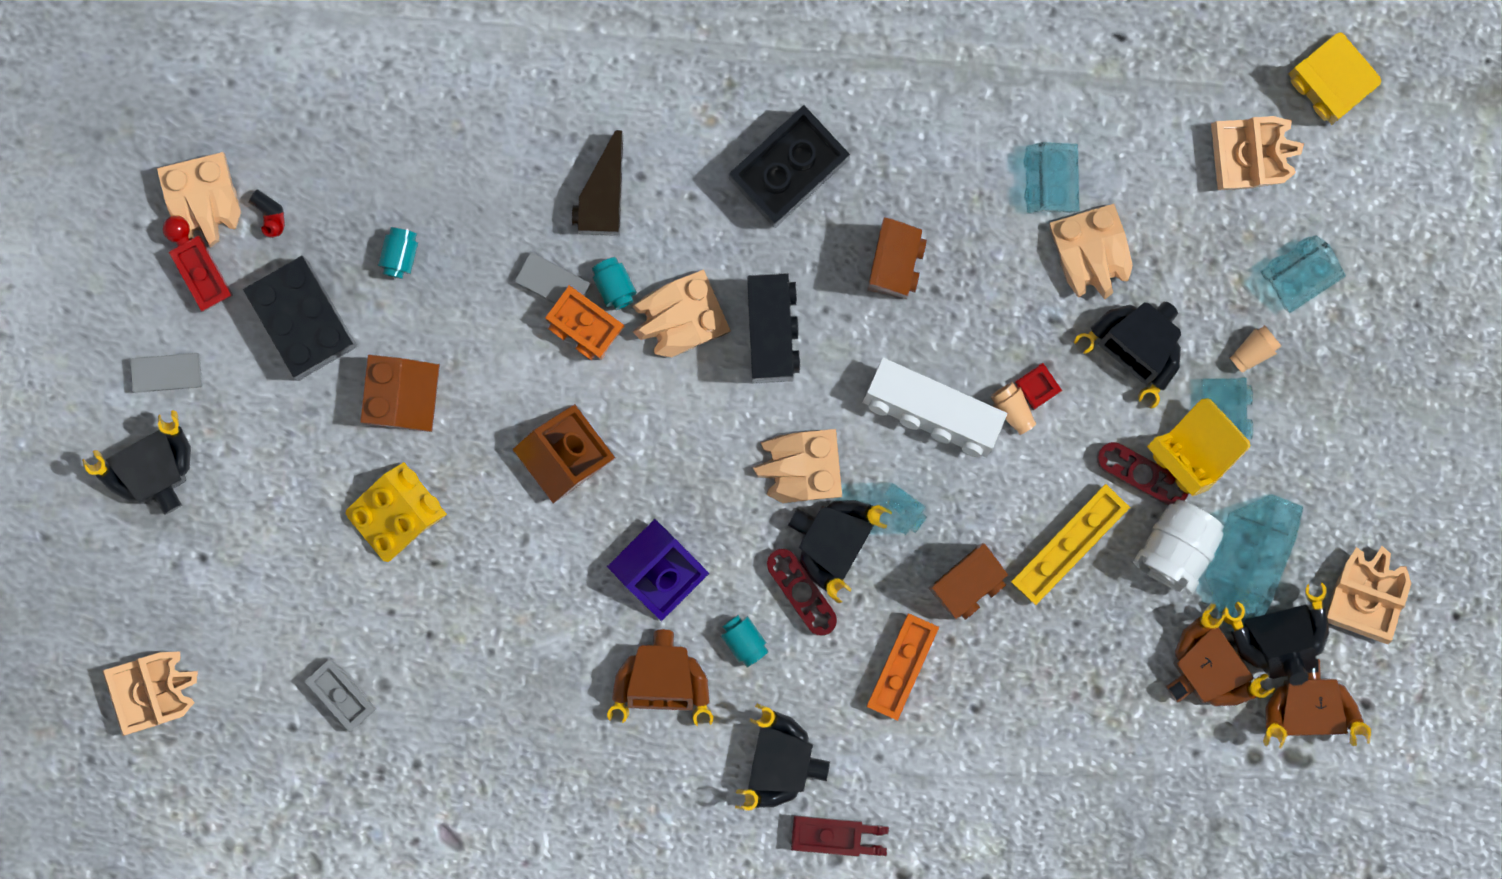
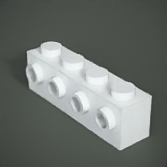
(934, 408)

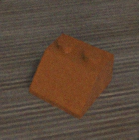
(896, 258)
(400, 393)
(563, 453)
(969, 581)

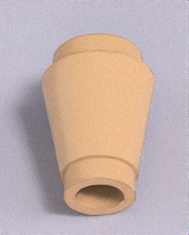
(1255, 349)
(1012, 401)

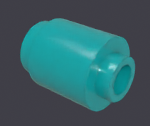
(398, 252)
(613, 283)
(744, 640)

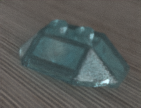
(1253, 555)

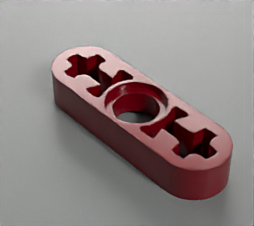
(1124, 454)
(823, 608)

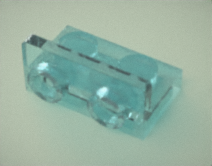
(1052, 177)
(1303, 272)
(1232, 399)
(903, 501)

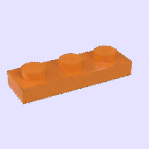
(902, 666)

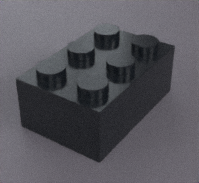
(789, 166)
(300, 318)
(772, 328)

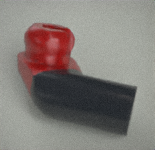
(272, 214)

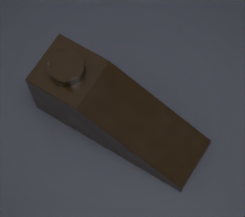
(601, 197)

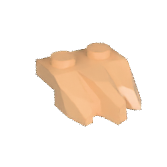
(1253, 152)
(201, 194)
(1092, 249)
(681, 315)
(802, 466)
(1369, 596)
(149, 691)

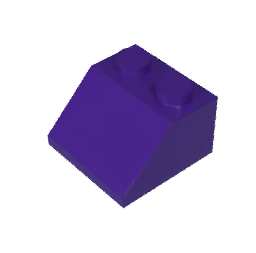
(658, 570)

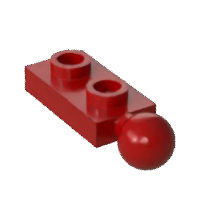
(195, 264)

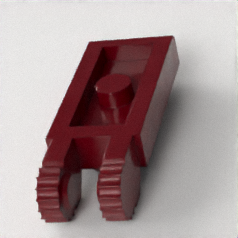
(835, 836)

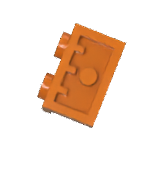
(584, 323)

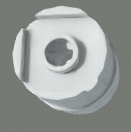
(1181, 546)

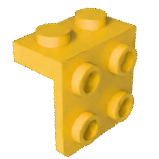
(1334, 78)
(1200, 448)
(394, 512)

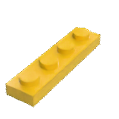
(1070, 544)

